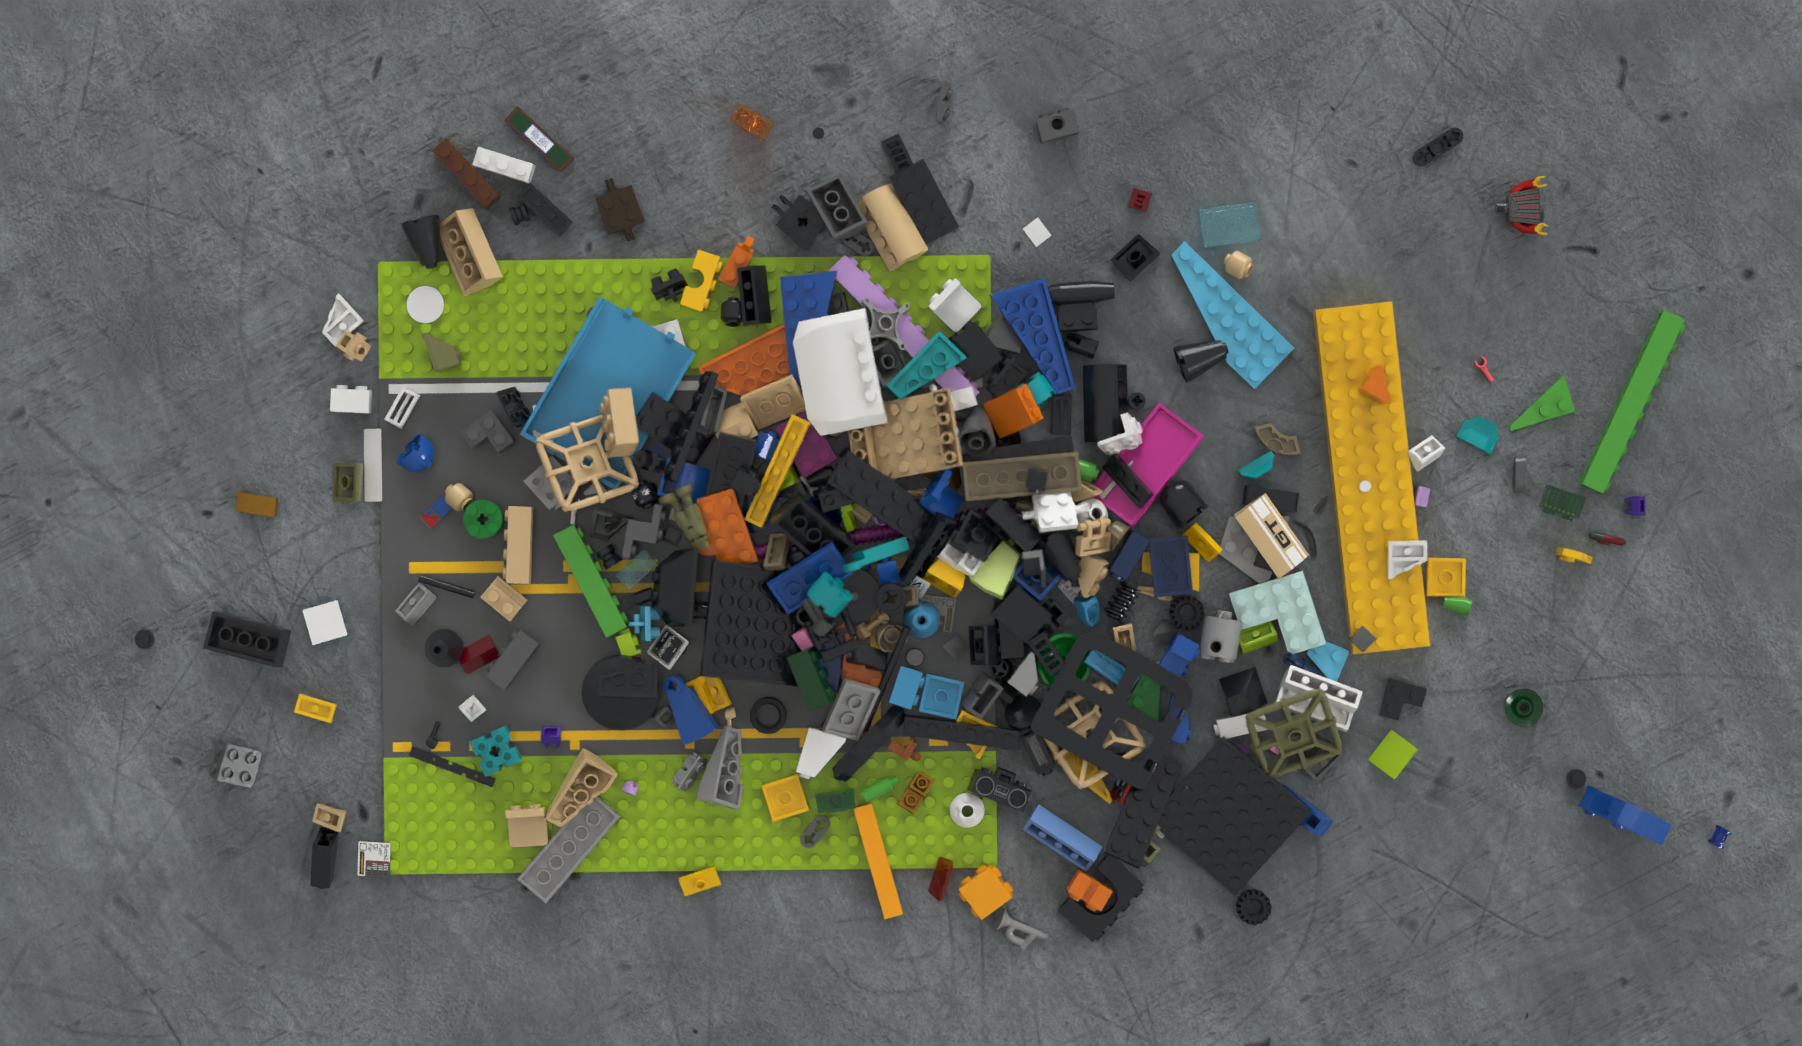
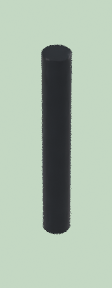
(446, 586)

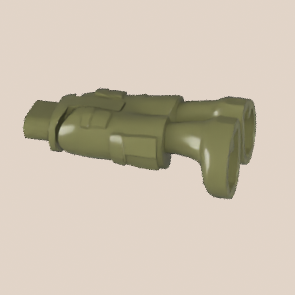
(688, 519)

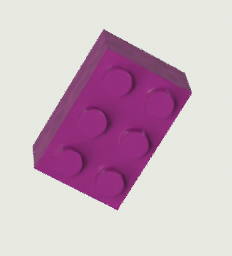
(813, 451)

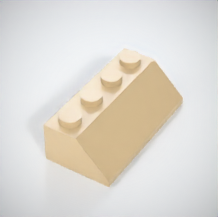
(468, 252)

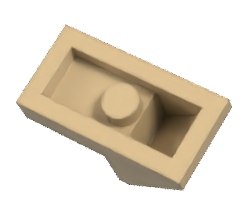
(329, 817)

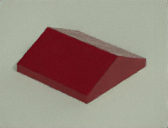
(478, 654)

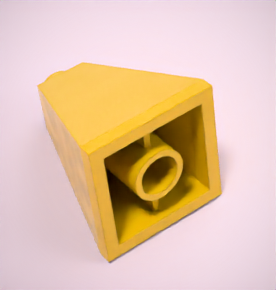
(945, 578)

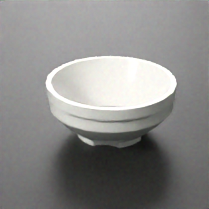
(1091, 504)
(967, 799)

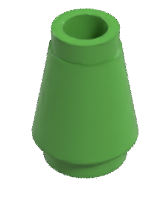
(1460, 605)

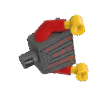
(1523, 207)

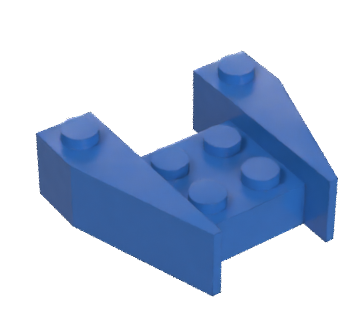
(1624, 815)

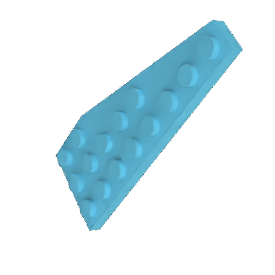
(1251, 341)

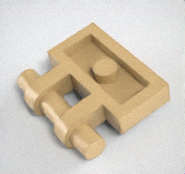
(1090, 542)

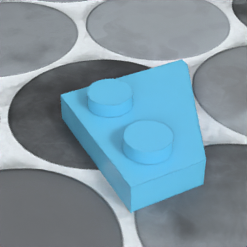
(1329, 659)

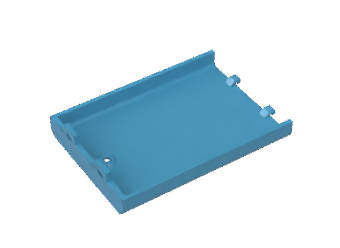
(607, 354)

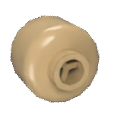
(1238, 264)
(458, 497)

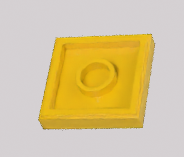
(1446, 577)
(785, 797)

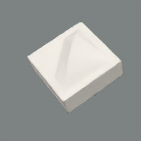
(472, 708)

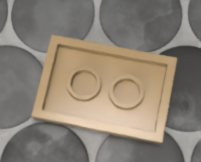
(774, 402)

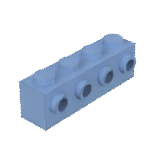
(1059, 834)

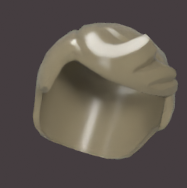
(887, 636)

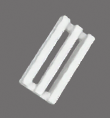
(409, 410)

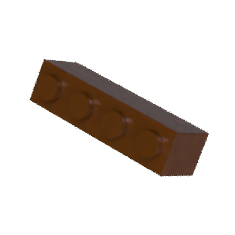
(466, 173)

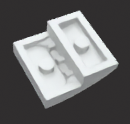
(961, 562)

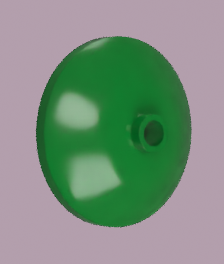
(1063, 643)

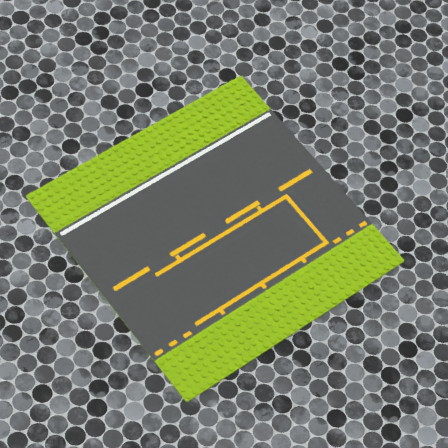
(458, 826)

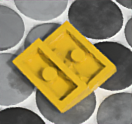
(711, 692)

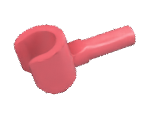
(1484, 369)

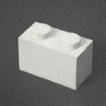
(351, 400)

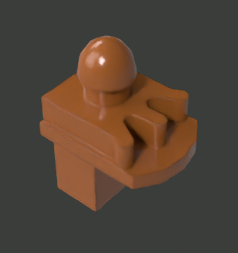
(905, 752)

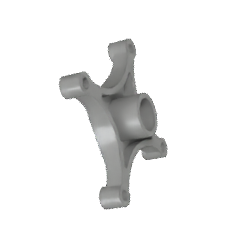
(885, 323)

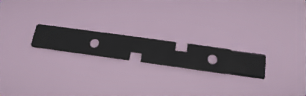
(455, 768)

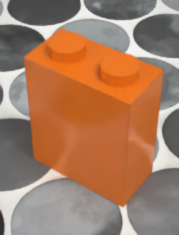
(1013, 411)

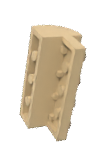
(891, 227)

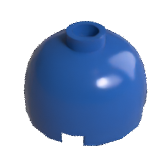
(417, 454)

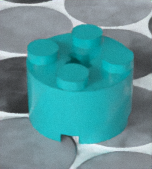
(1040, 389)
(830, 594)

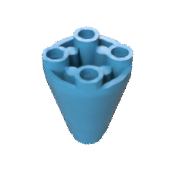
(925, 610)

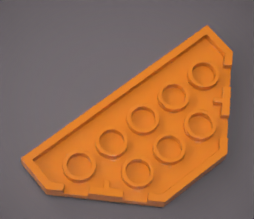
(752, 363)

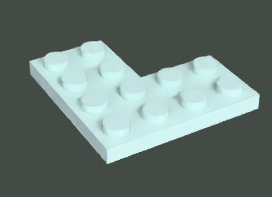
(1284, 600)

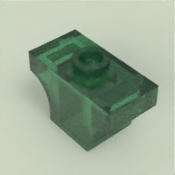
(835, 801)

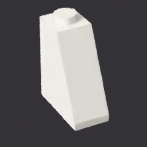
(1234, 726)
(817, 751)

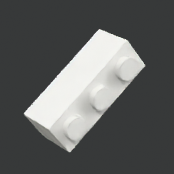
(504, 165)

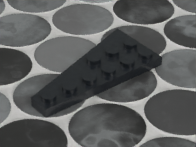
(1040, 447)

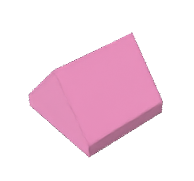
(803, 639)

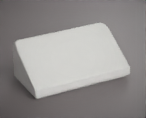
(1425, 452)

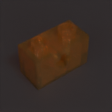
(752, 122)

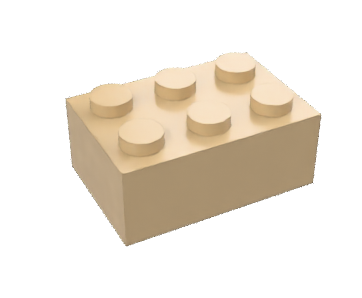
(619, 422)

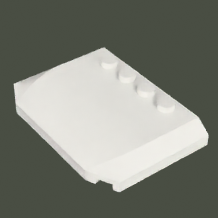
(839, 373)

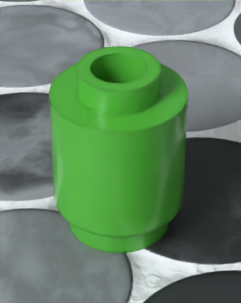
(1088, 470)

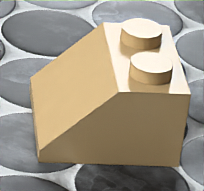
(738, 422)

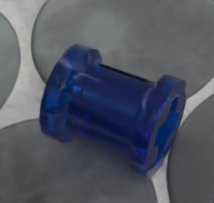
(1719, 836)

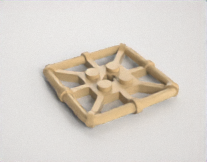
(581, 473)
(1081, 727)

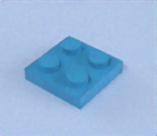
(941, 696)

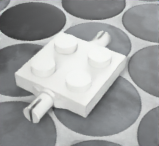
(1054, 511)

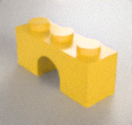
(698, 297)

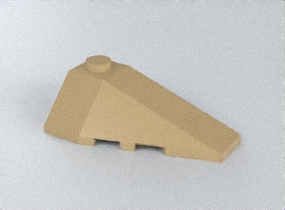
(583, 783)

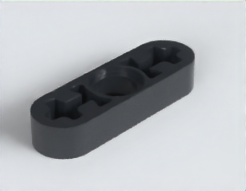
(1423, 150)

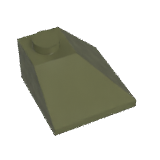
(442, 354)

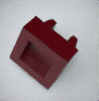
(1140, 200)

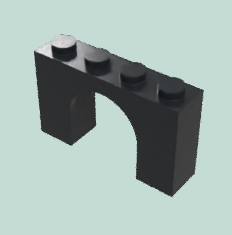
(1093, 923)

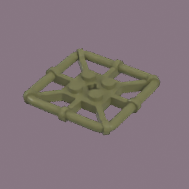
(1299, 723)

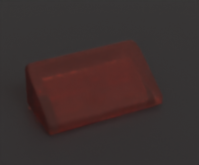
(940, 878)

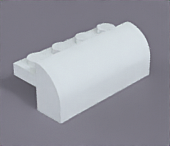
(1342, 698)

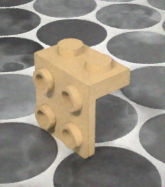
(527, 825)

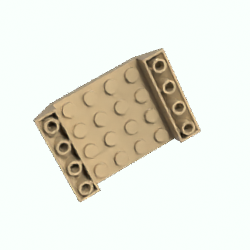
(915, 440)

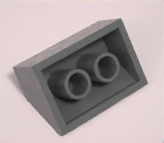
(837, 208)

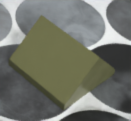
(348, 482)

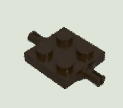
(619, 209)

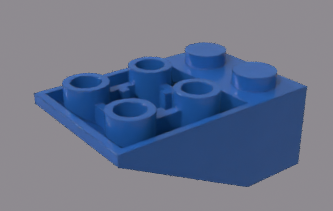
(695, 475)

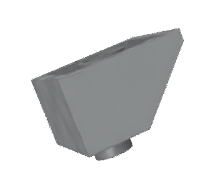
(1025, 675)

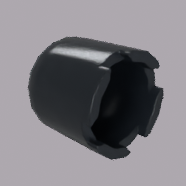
(1181, 502)

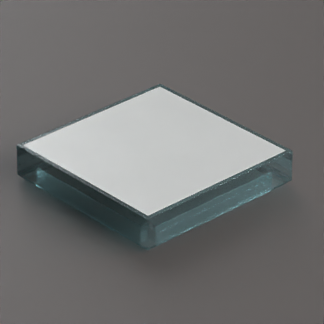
(325, 622)

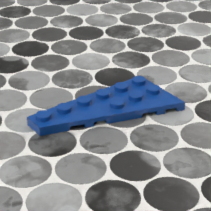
(804, 299)
(1035, 324)

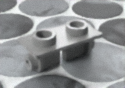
(685, 779)

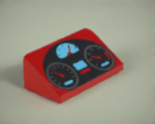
(1120, 790)

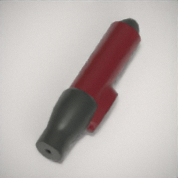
(1605, 539)

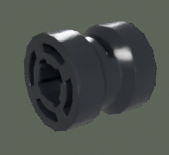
(608, 556)

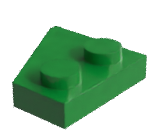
(1146, 697)

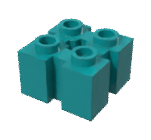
(507, 753)

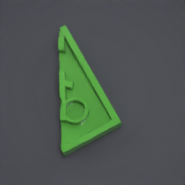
(1553, 403)

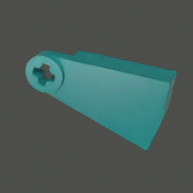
(876, 553)

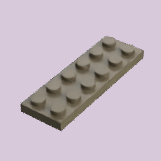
(1008, 475)

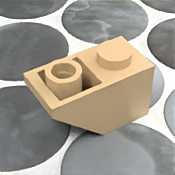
(1093, 570)

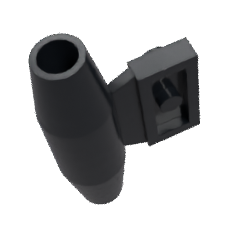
(1077, 301)

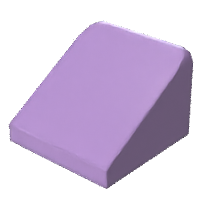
(1421, 496)

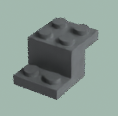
(644, 531)

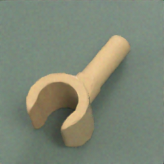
(730, 713)

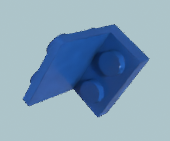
(940, 496)

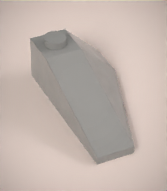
(721, 779)

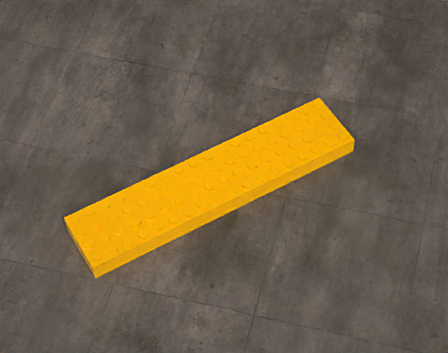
(1370, 445)

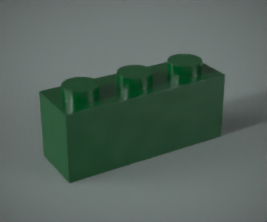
(811, 678)

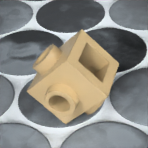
(353, 345)

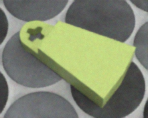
(997, 572)

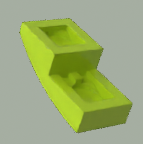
(848, 517)

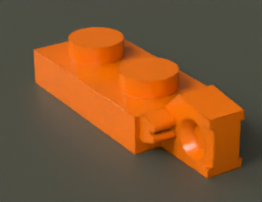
(739, 258)

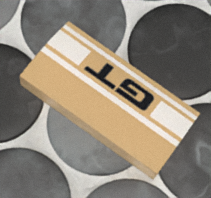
(1271, 535)

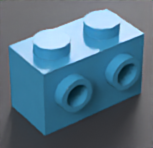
(906, 687)

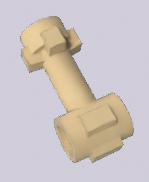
(864, 630)

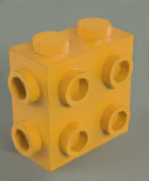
(985, 891)

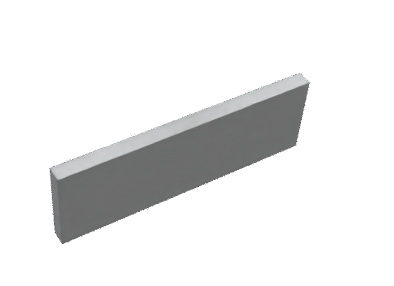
(568, 849)

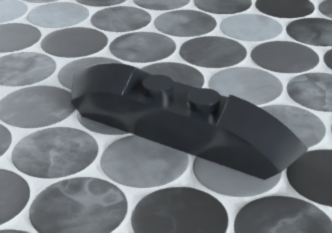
(869, 743)

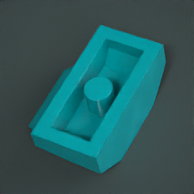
(1479, 434)
(1258, 466)

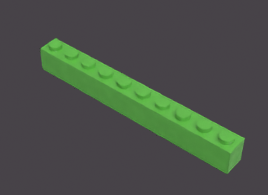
(1632, 401)

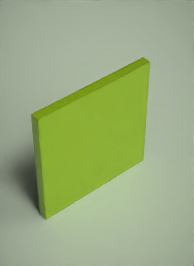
(1393, 754)

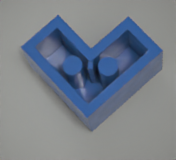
(1178, 654)

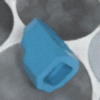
(1087, 609)

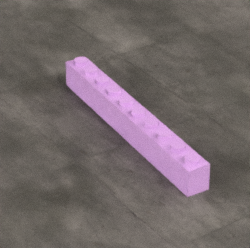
(861, 287)

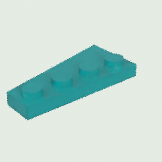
(928, 364)

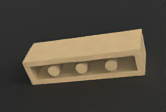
(519, 545)

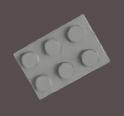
(851, 709)

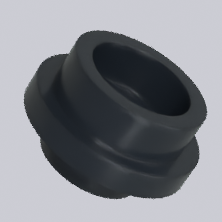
(144, 639)
(1576, 778)

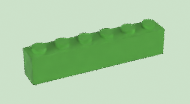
(591, 581)

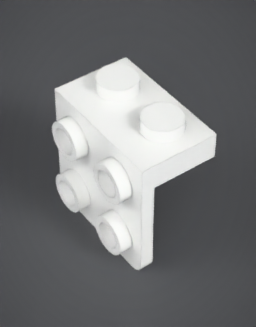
(954, 305)
(1127, 440)

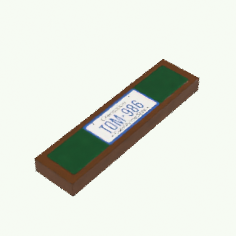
(539, 139)

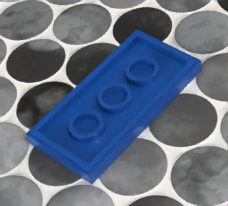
(793, 584)

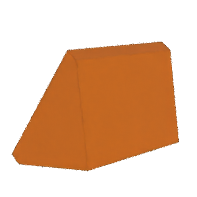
(1375, 385)

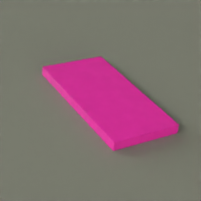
(1164, 450)

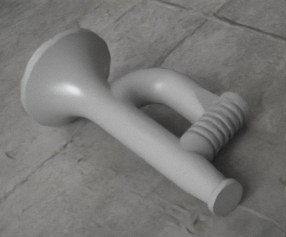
(1005, 920)

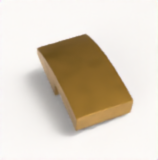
(257, 504)
(915, 792)

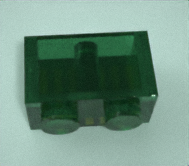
(1562, 502)

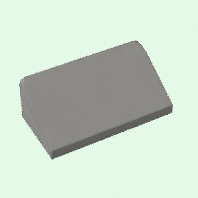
(416, 604)

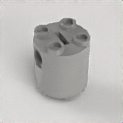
(1223, 631)

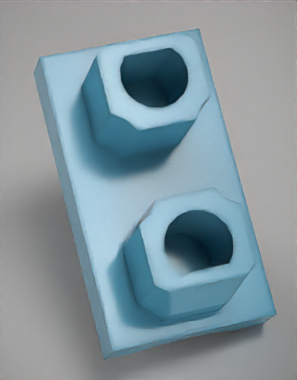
(642, 623)

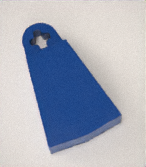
(689, 712)

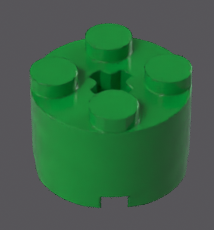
(474, 513)

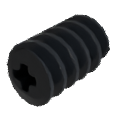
(1121, 602)

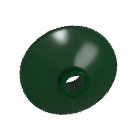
(1533, 709)

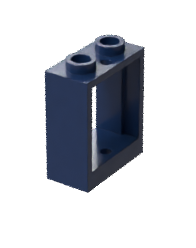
(1128, 556)

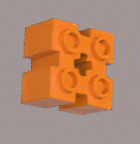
(1089, 890)

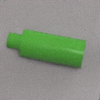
(879, 788)

